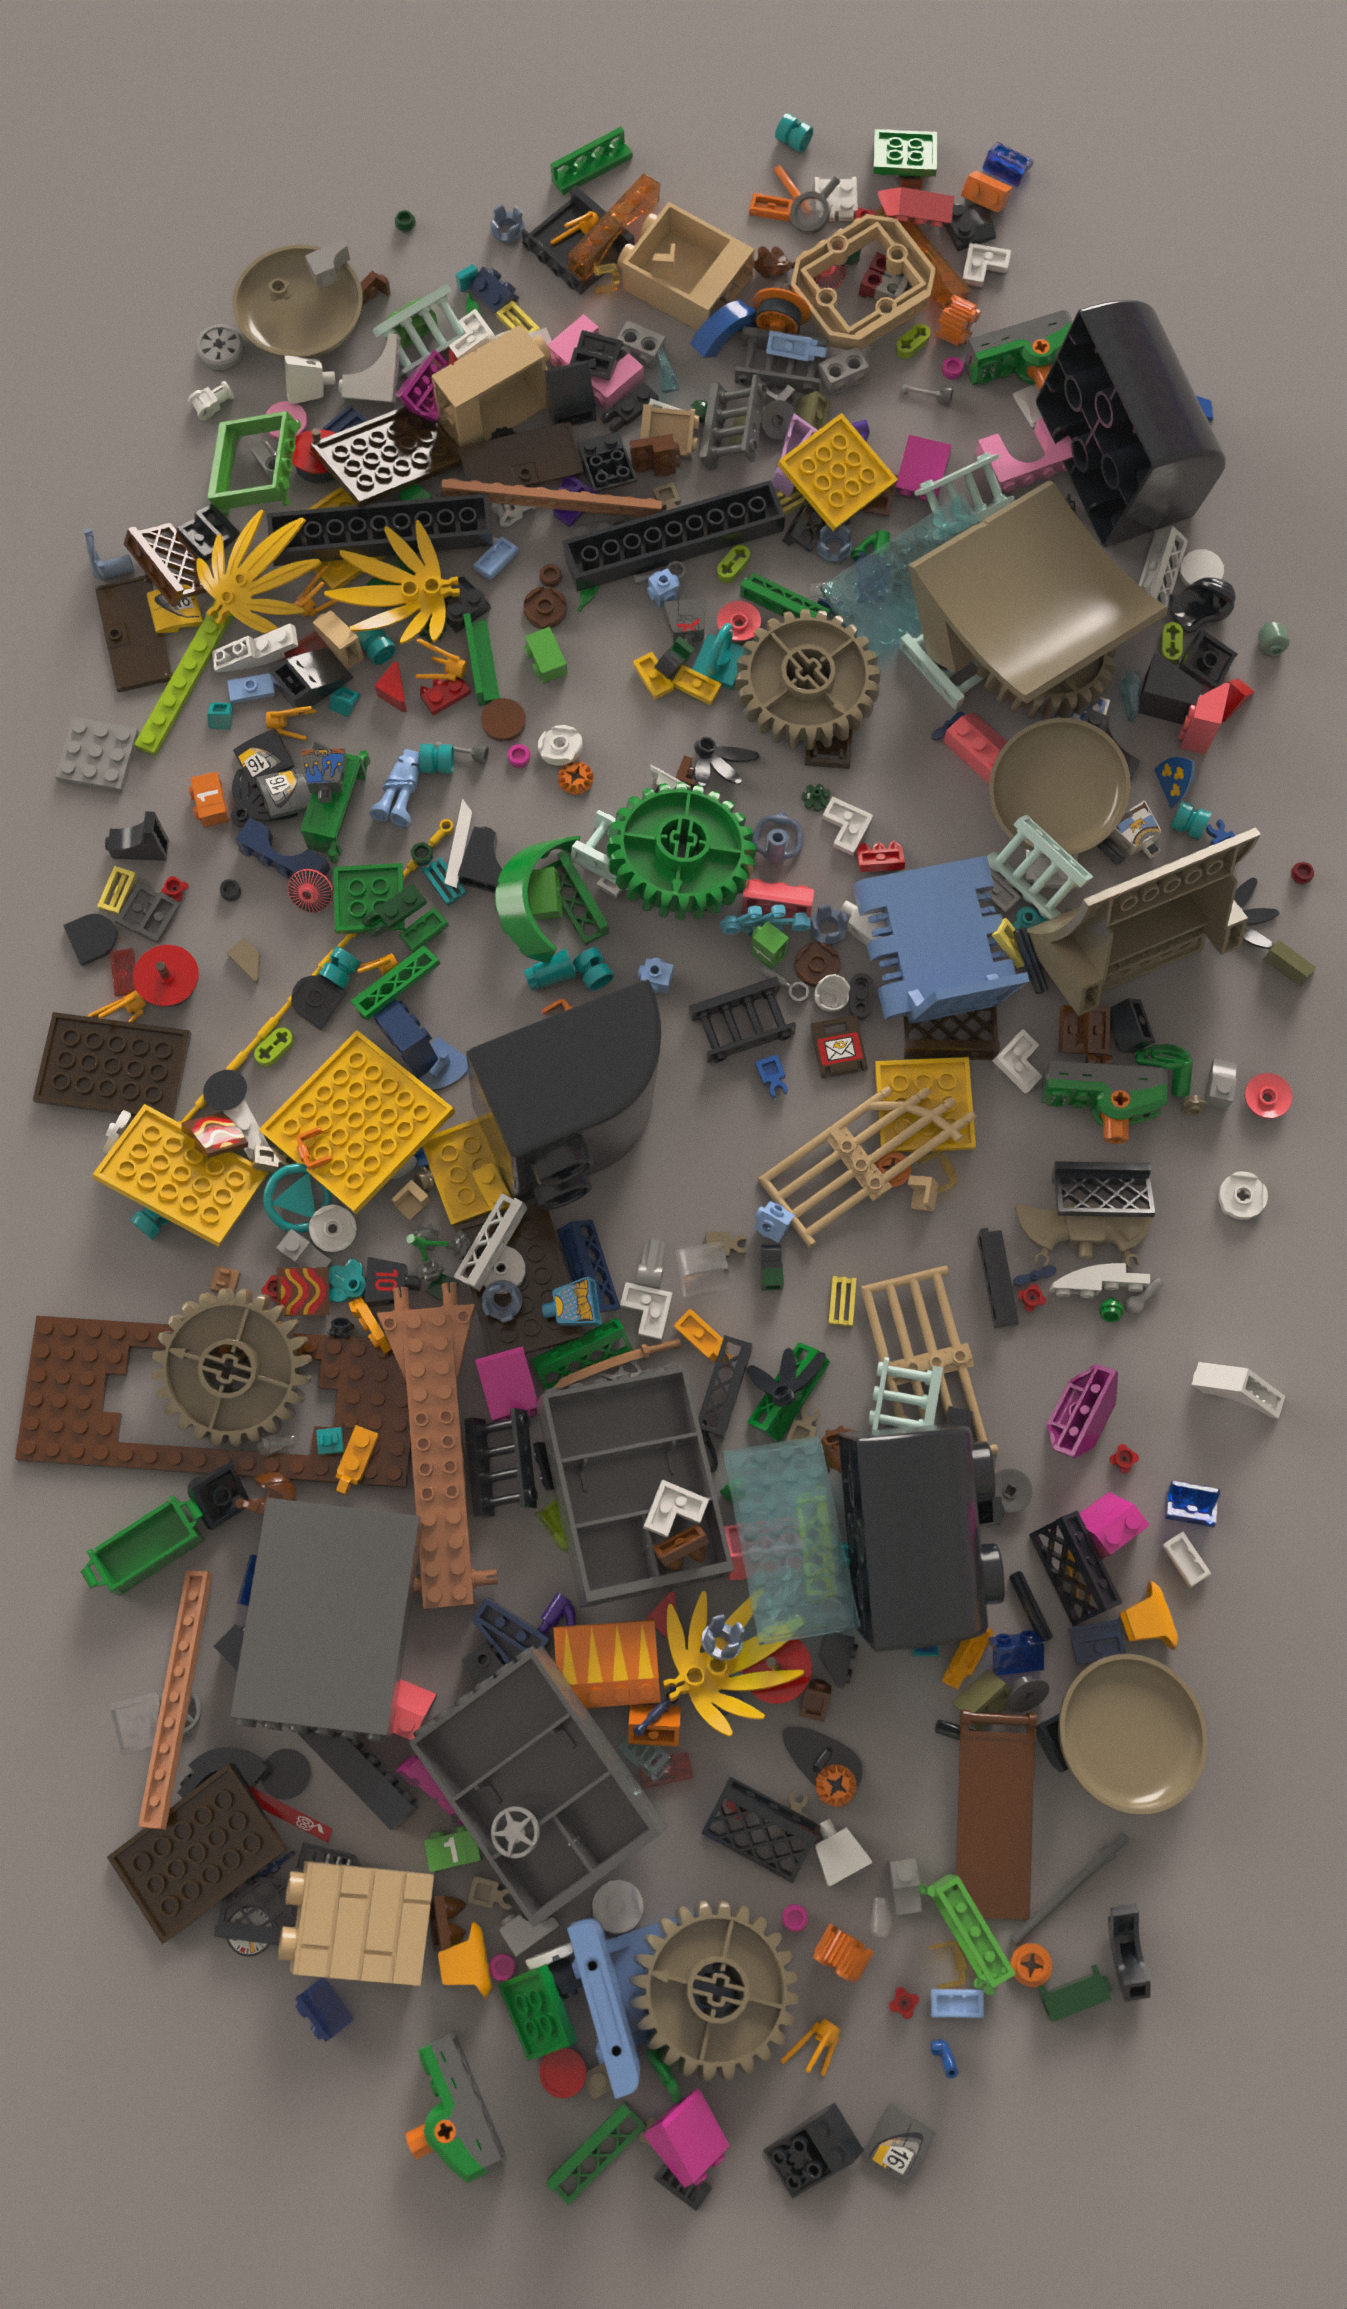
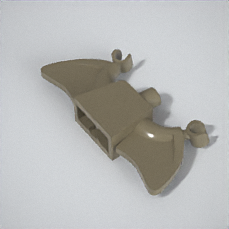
(1048, 1229)

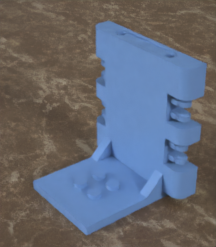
(937, 940)
(610, 1992)

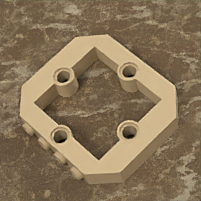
(859, 233)

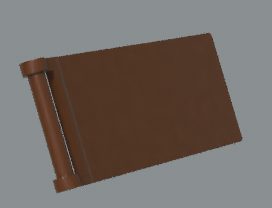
(996, 1814)

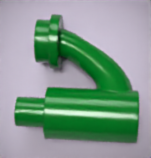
(878, 539)

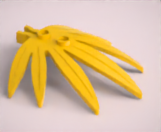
(238, 586)
(419, 591)
(706, 1676)

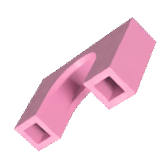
(606, 393)
(1014, 473)

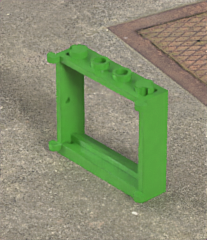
(224, 457)
(970, 1932)

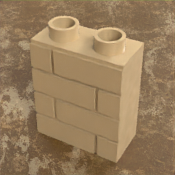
(707, 272)
(493, 387)
(357, 1923)

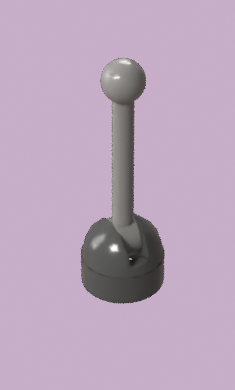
(943, 395)
(479, 752)

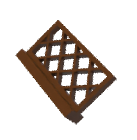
(156, 567)

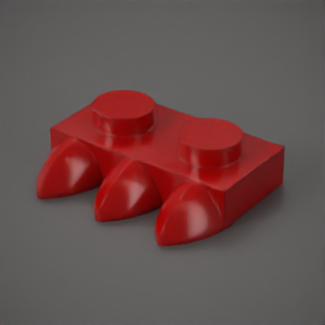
(444, 694)
(880, 858)

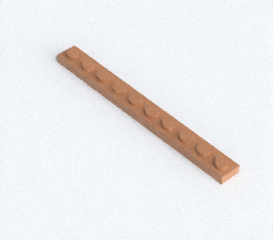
(554, 499)
(175, 1700)

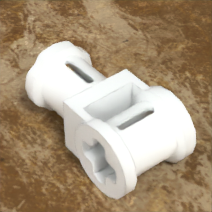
(210, 400)
(512, 512)

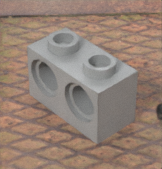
(642, 341)
(838, 374)

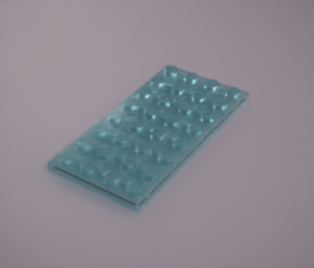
(879, 589)
(790, 1540)

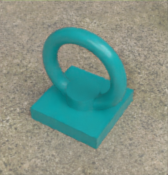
(719, 657)

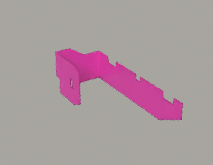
(417, 1775)

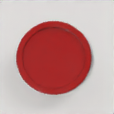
(563, 2073)

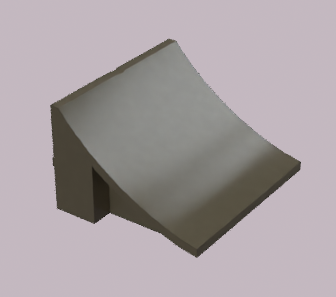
(1027, 596)
(1145, 923)

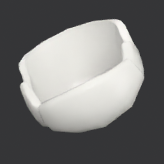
(832, 993)

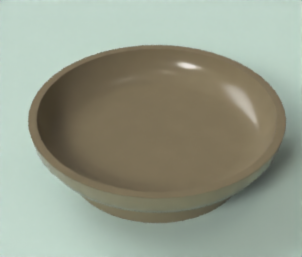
(307, 322)
(1064, 779)
(1133, 1734)

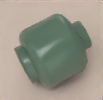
(1273, 637)

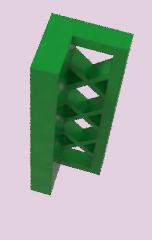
(591, 164)
(774, 602)
(481, 660)
(585, 898)
(395, 983)
(582, 1347)
(781, 1417)
(584, 2150)

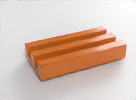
(770, 209)

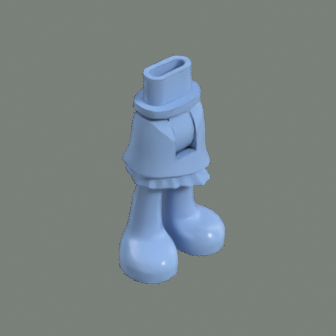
(401, 781)

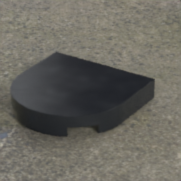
(91, 937)
(316, 999)

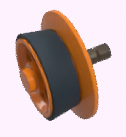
(780, 310)

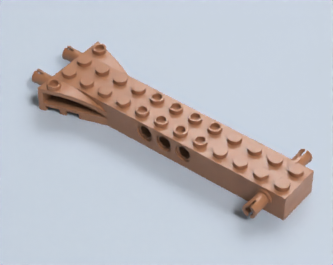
(431, 1355)

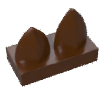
(688, 1542)
(444, 1933)

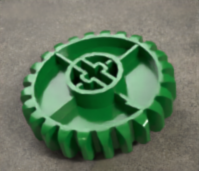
(672, 882)

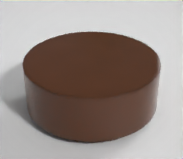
(550, 575)

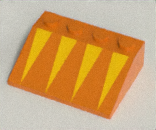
(610, 1662)

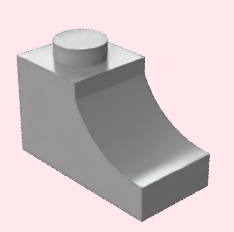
(326, 262)
(1221, 1084)
(301, 1252)
(905, 1886)
(521, 1934)

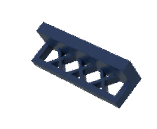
(582, 1265)

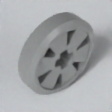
(220, 358)

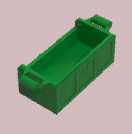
(324, 821)
(145, 1546)

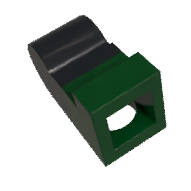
(674, 658)
(771, 1268)

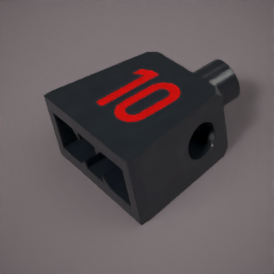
(383, 1277)

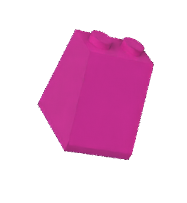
(921, 462)
(507, 1383)
(1112, 1523)
(688, 2139)

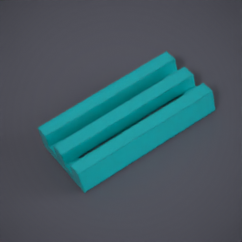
(434, 867)

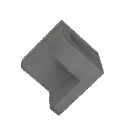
(776, 394)

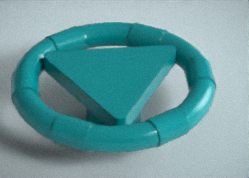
(296, 1198)

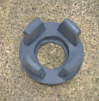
(504, 217)
(841, 536)
(824, 914)
(504, 1313)
(732, 1635)

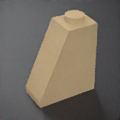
(339, 639)

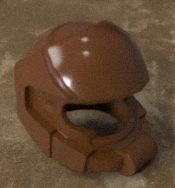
(277, 1487)

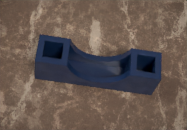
(257, 839)

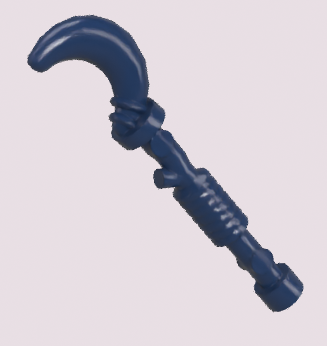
(655, 1713)

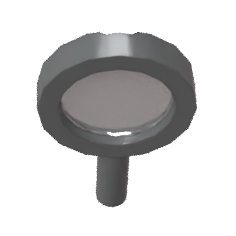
(811, 210)

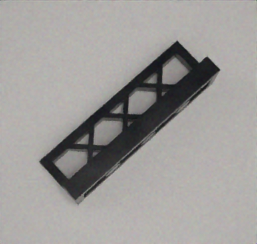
(798, 526)
(997, 1278)
(733, 1389)

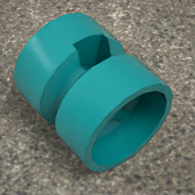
(794, 133)
(378, 645)
(436, 758)
(1190, 820)
(592, 966)
(340, 967)
(149, 1222)

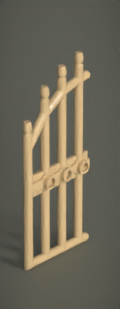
(855, 1158)
(952, 1359)

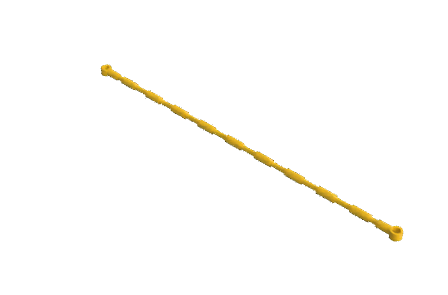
(273, 1021)

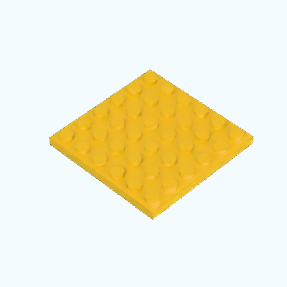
(369, 1117)

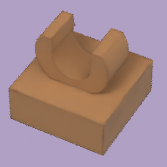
(225, 1278)

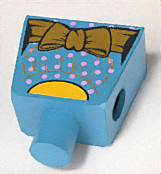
(575, 1304)

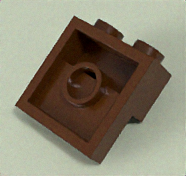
(655, 453)

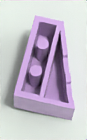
(796, 433)

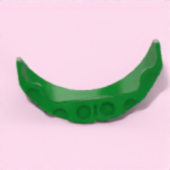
(513, 903)

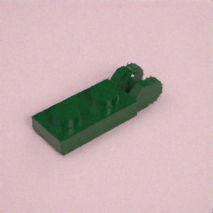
(395, 910)

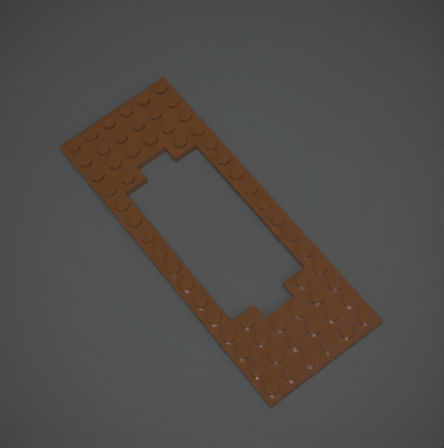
(68, 1388)

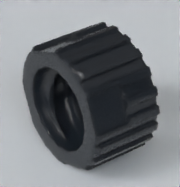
(230, 897)

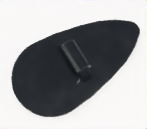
(815, 1751)

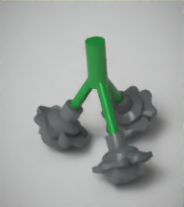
(426, 1239)

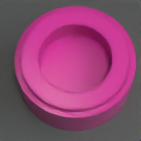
(952, 368)
(519, 756)
(794, 1917)
(502, 1967)

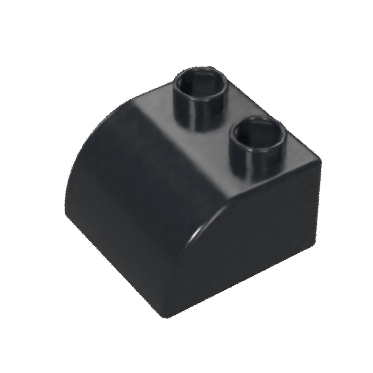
(1132, 422)
(568, 1093)
(917, 1534)

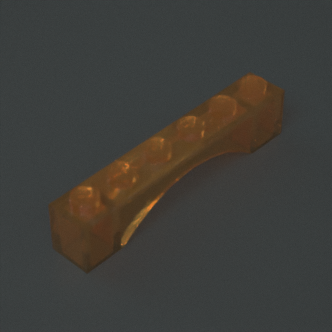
(633, 203)
(946, 280)

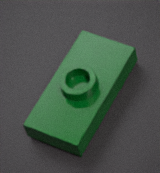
(423, 930)

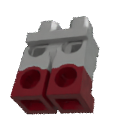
(881, 283)

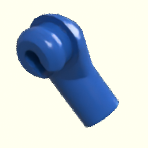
(949, 2064)

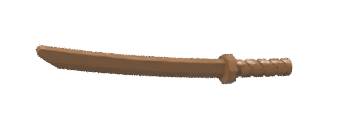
(643, 1352)

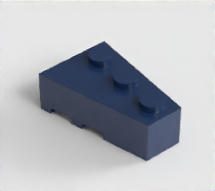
(407, 1037)
(507, 1630)

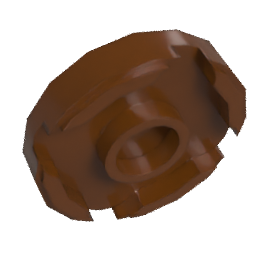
(545, 607)
(503, 719)
(816, 962)

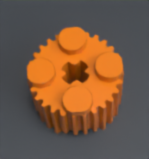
(957, 321)
(843, 1952)

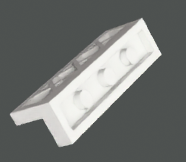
(1158, 563)
(495, 1245)

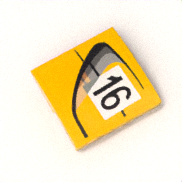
(169, 618)

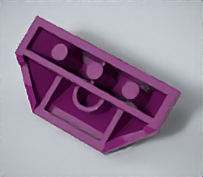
(418, 390)
(1083, 1411)

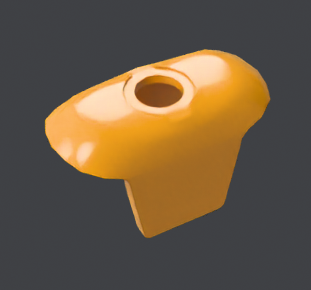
(1150, 1619)
(467, 1963)

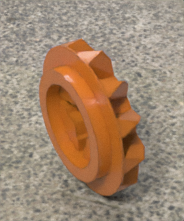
(579, 785)
(885, 1162)
(848, 1783)
(1038, 1975)

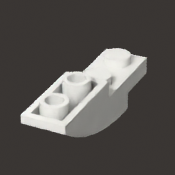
(255, 652)
(1089, 1281)

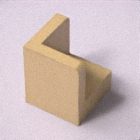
(664, 264)
(924, 1192)
(410, 1200)

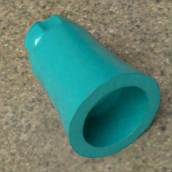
(547, 974)

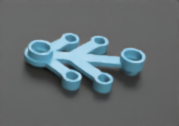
(744, 923)

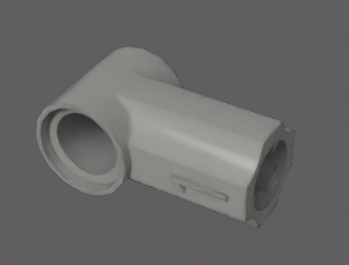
(265, 456)
(651, 1269)

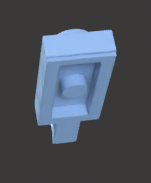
(794, 346)

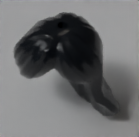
(1202, 603)

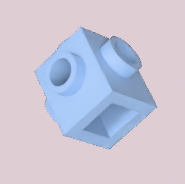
(663, 587)
(658, 973)
(773, 1221)

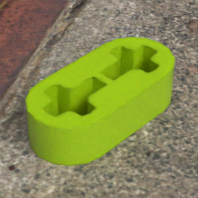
(910, 338)
(736, 566)
(1176, 643)
(277, 1049)

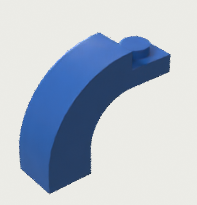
(721, 326)

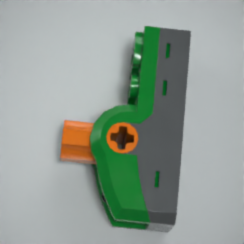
(1018, 349)
(1116, 1093)
(473, 2143)

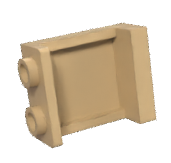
(670, 421)

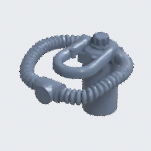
(106, 569)
(778, 838)

